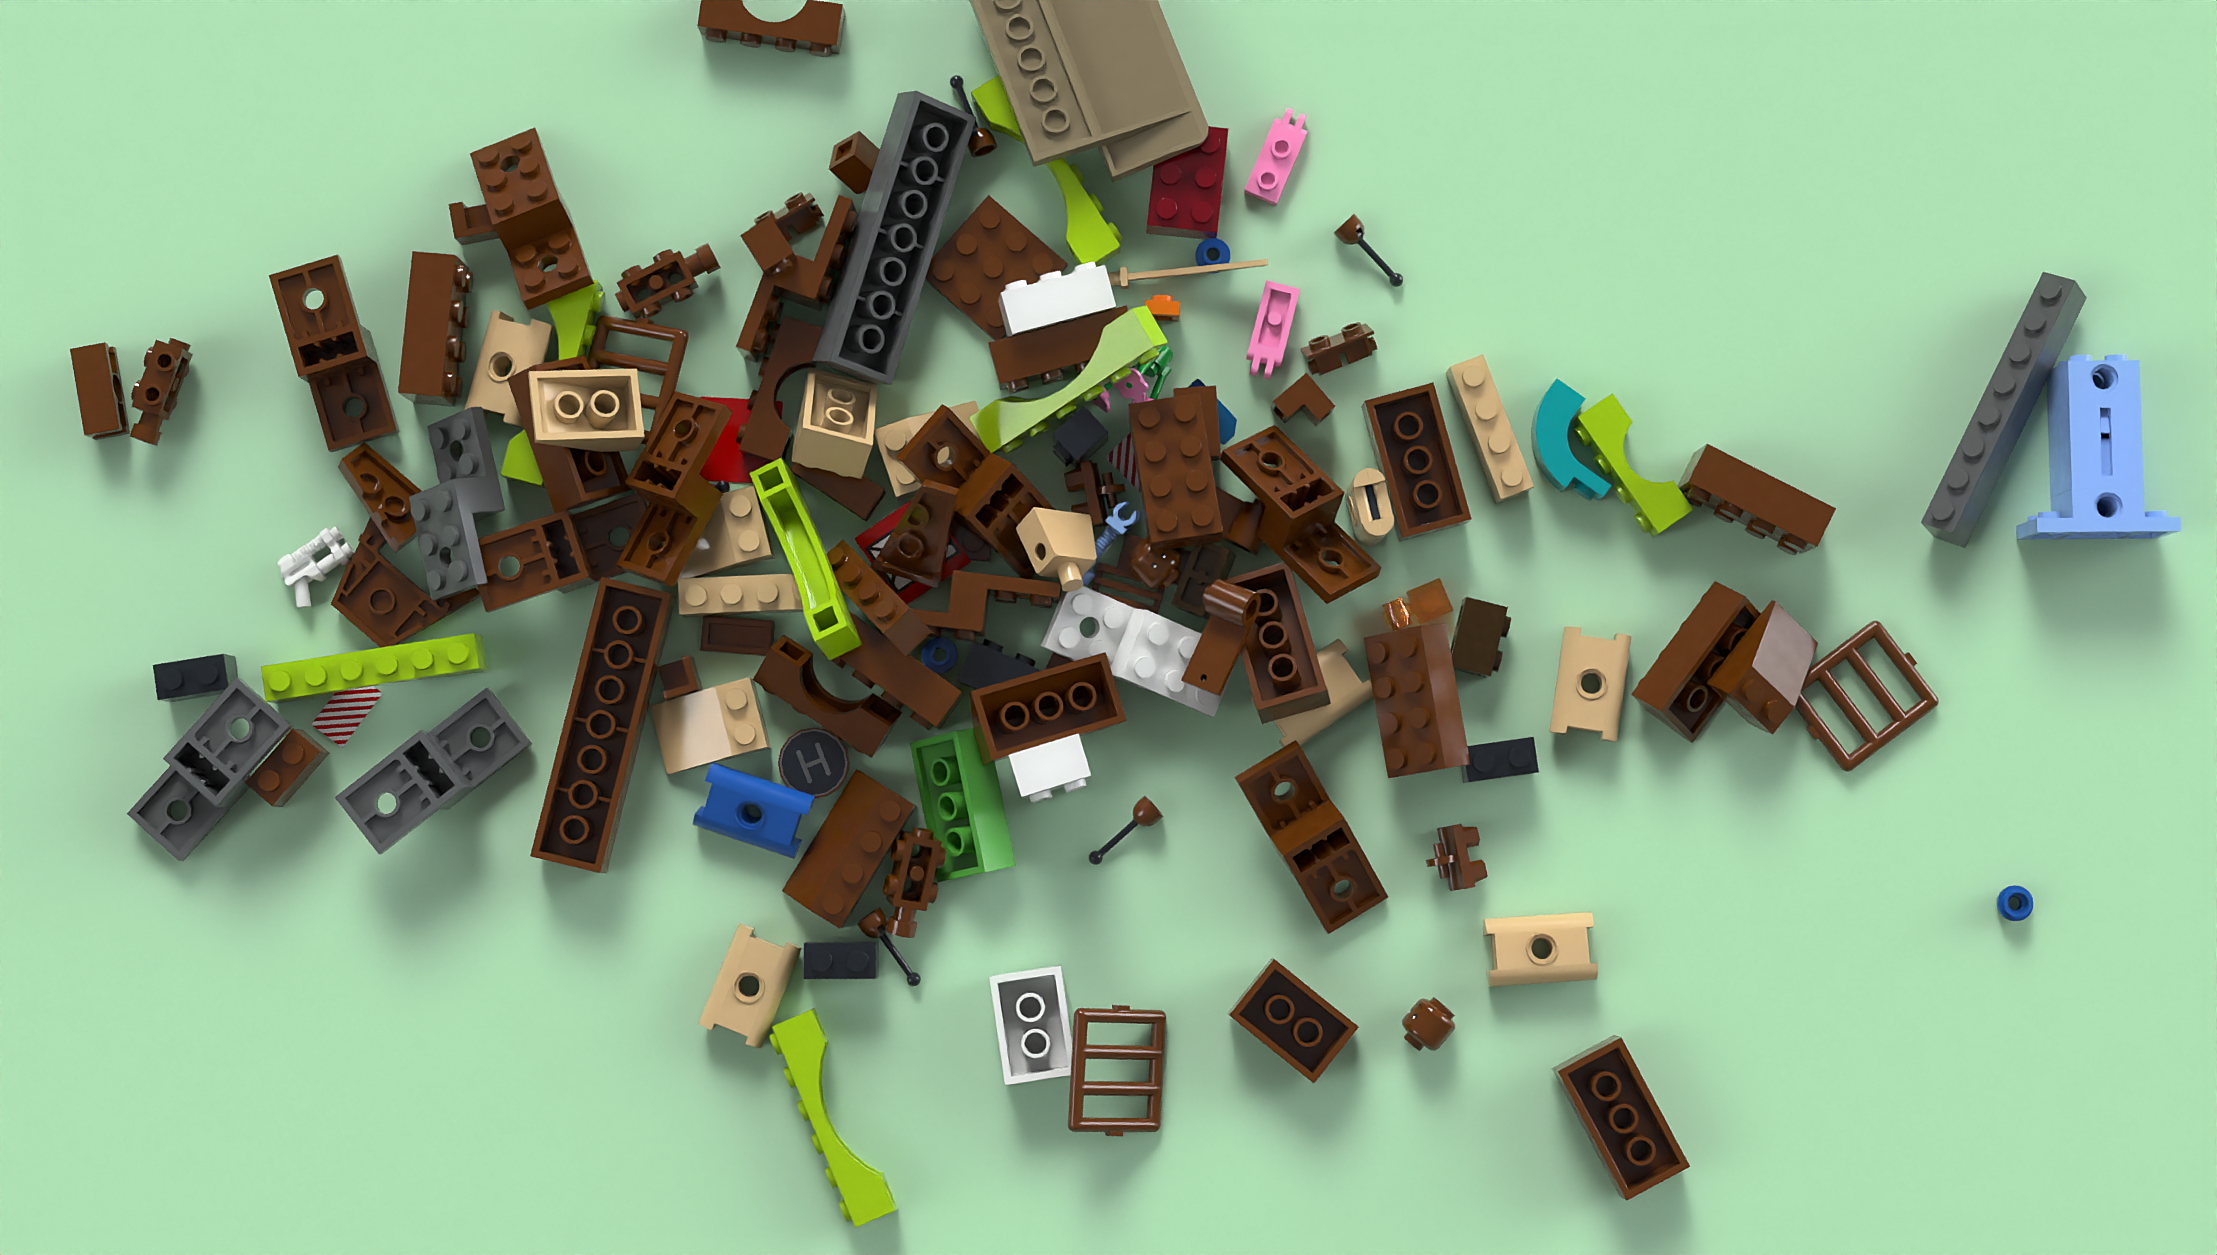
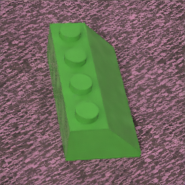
(962, 805)

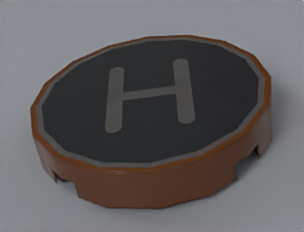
(814, 762)

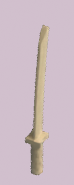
(1122, 276)

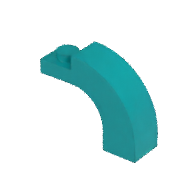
(1551, 443)

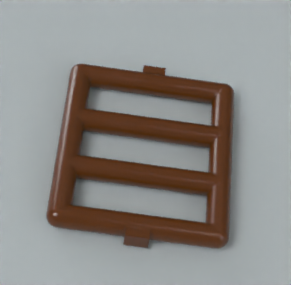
(645, 328)
(1901, 720)
(1083, 1051)

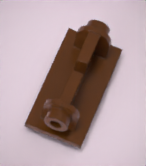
(797, 213)
(1326, 350)

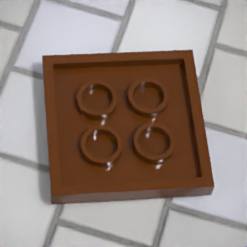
(985, 257)

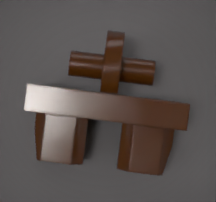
(1088, 479)
(1453, 857)

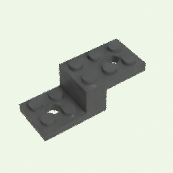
(448, 511)
(209, 769)
(433, 770)

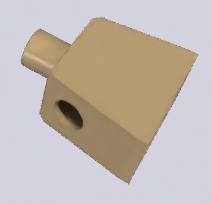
(1059, 544)

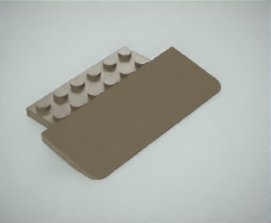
(1093, 79)

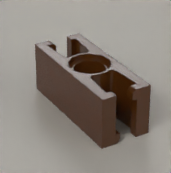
(99, 391)
(852, 493)

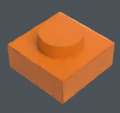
(1163, 308)

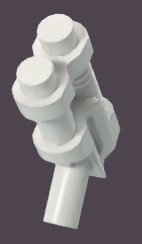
(302, 568)

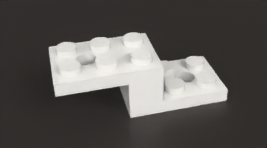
(1137, 642)

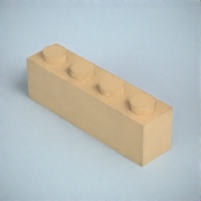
(1489, 429)
(739, 595)

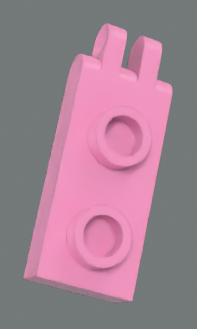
(1276, 159)
(1272, 327)

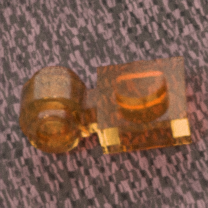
(1425, 602)

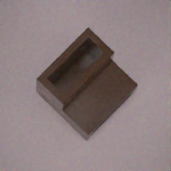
(1303, 396)

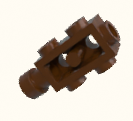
(657, 277)
(156, 385)
(920, 871)

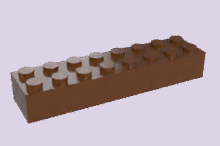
(603, 725)

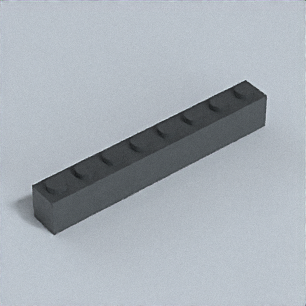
(2004, 409)

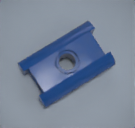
(728, 816)

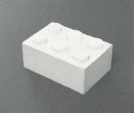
(1055, 299)
(1050, 768)
(1032, 1024)

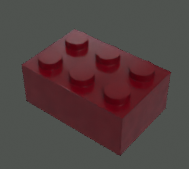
(1189, 190)

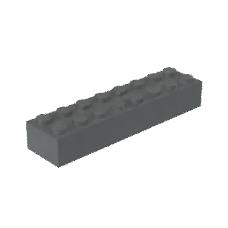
(894, 238)

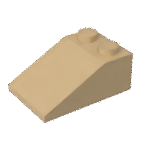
(587, 409)
(835, 423)
(896, 436)
(732, 538)
(710, 726)

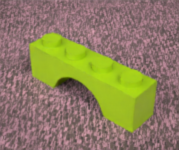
(1655, 503)

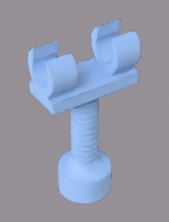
(1117, 525)

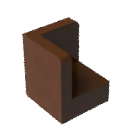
(854, 161)
(471, 223)
(680, 678)

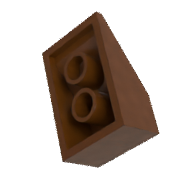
(1766, 669)

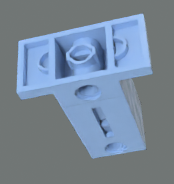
(2096, 455)

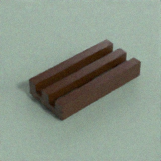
(1098, 580)

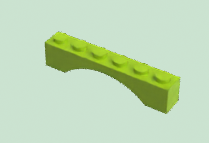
(1087, 232)
(573, 322)
(1123, 344)
(819, 590)
(373, 667)
(861, 1186)

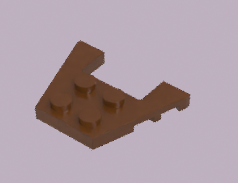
(384, 599)

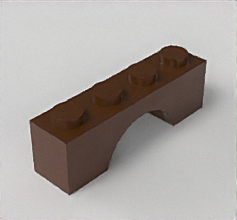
(813, 28)
(793, 350)
(876, 599)
(790, 676)

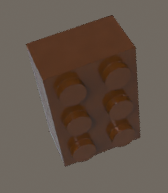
(1292, 1020)

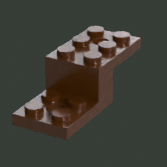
(531, 218)
(805, 284)
(334, 353)
(676, 492)
(991, 492)
(1300, 513)
(557, 552)
(971, 598)
(1311, 837)

